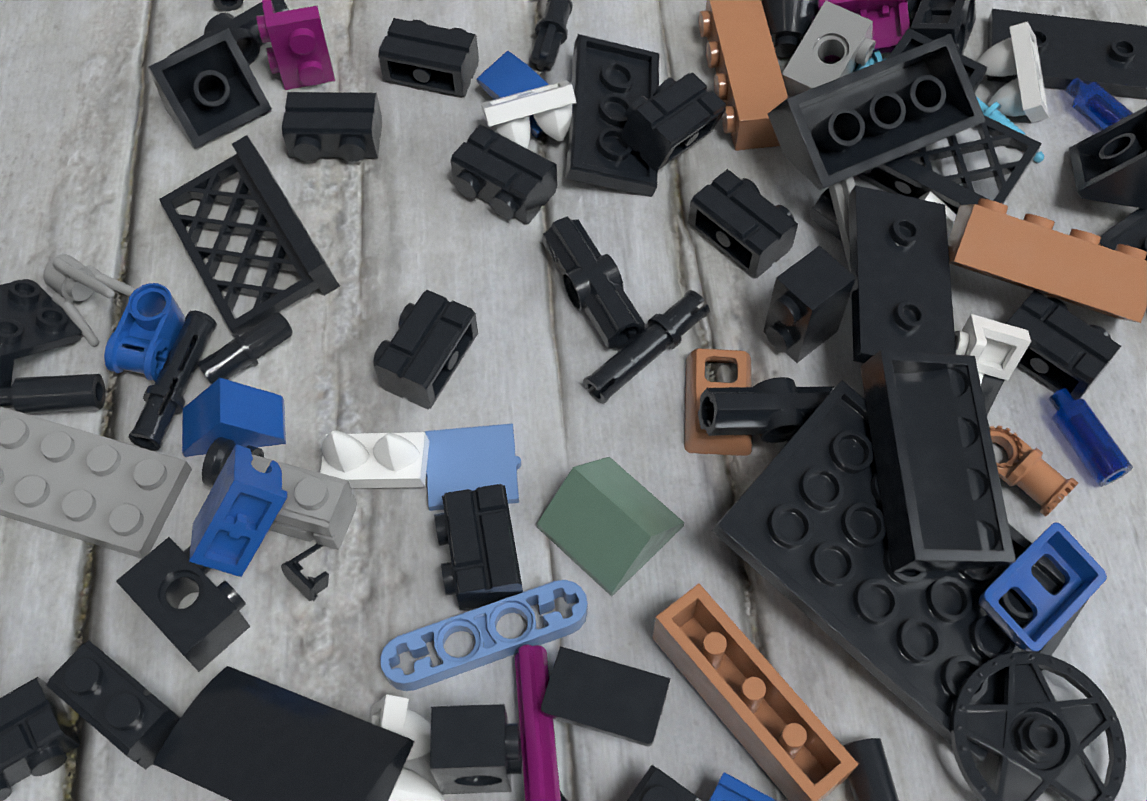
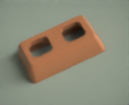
(697, 439)

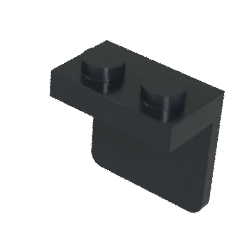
(30, 324)

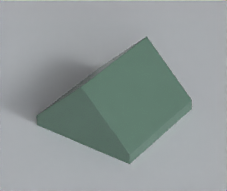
(607, 522)

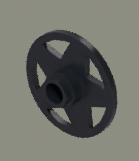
(1036, 736)

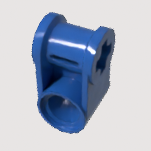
(141, 338)

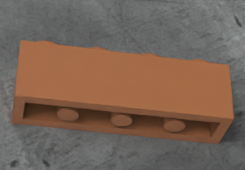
(745, 69)
(1049, 261)
(751, 698)

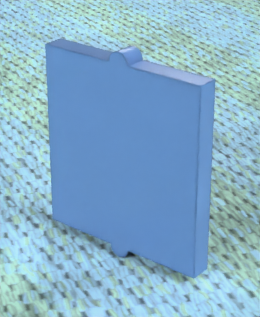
(471, 460)

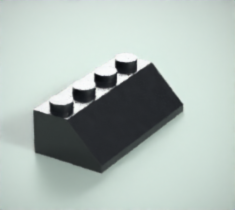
(877, 113)

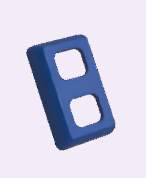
(1050, 611)

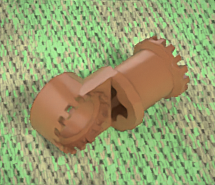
(1030, 471)

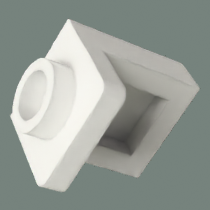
(994, 345)

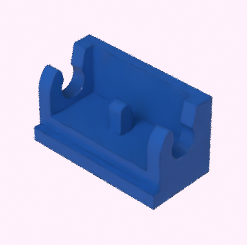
(236, 514)

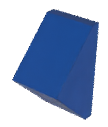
(235, 413)

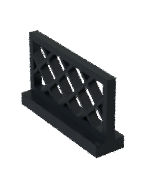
(911, 179)
(284, 226)

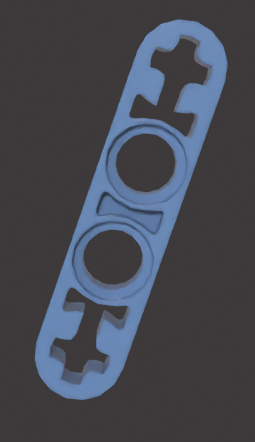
(482, 626)

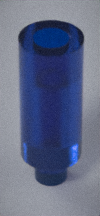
(1096, 104)
(1089, 438)

